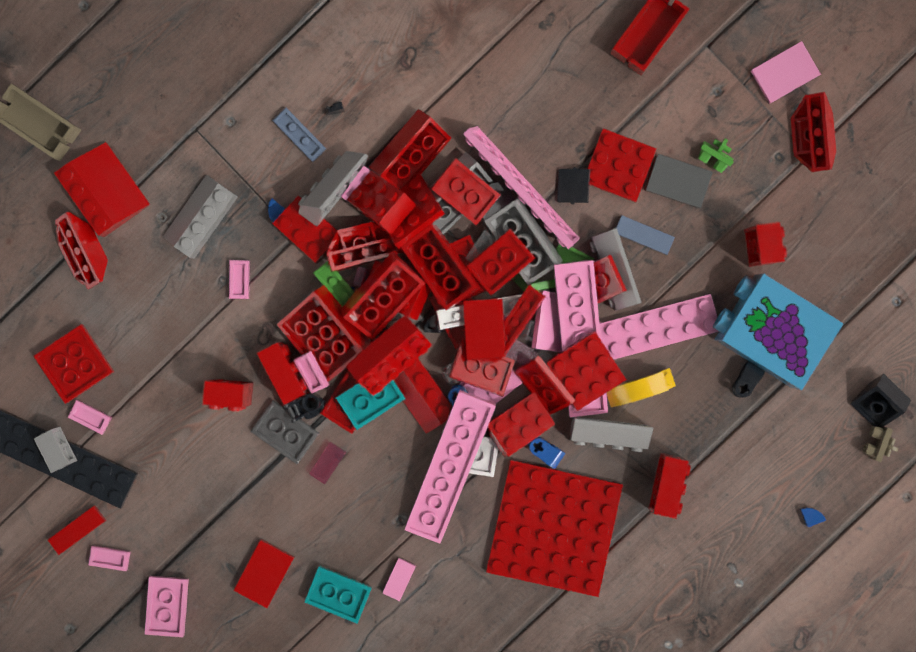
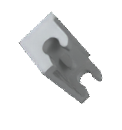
(55, 449)

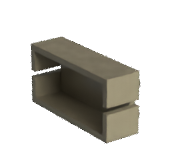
(37, 123)

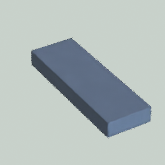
(299, 134)
(644, 235)

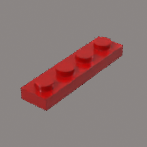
(521, 315)

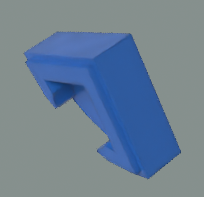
(274, 209)
(812, 516)

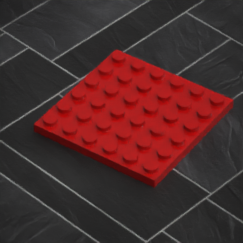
(554, 528)

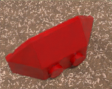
(814, 133)
(359, 246)
(81, 249)

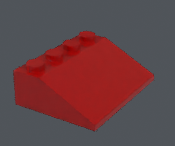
(102, 189)
(322, 329)

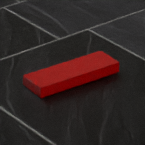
(76, 530)

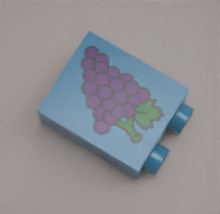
(776, 330)

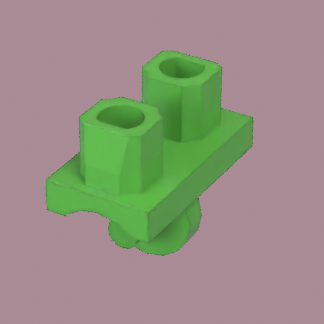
(708, 150)

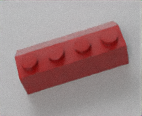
(411, 150)
(440, 267)
(381, 296)
(423, 396)

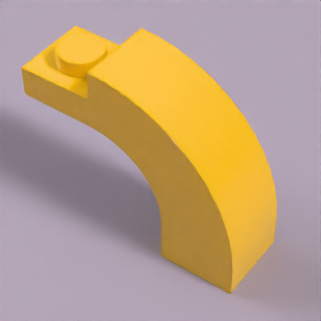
(641, 388)

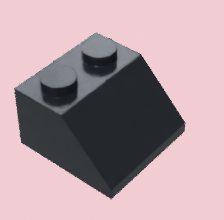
(881, 402)

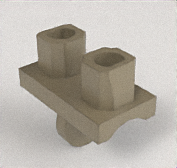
(883, 445)

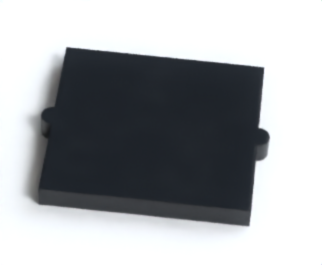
(573, 186)

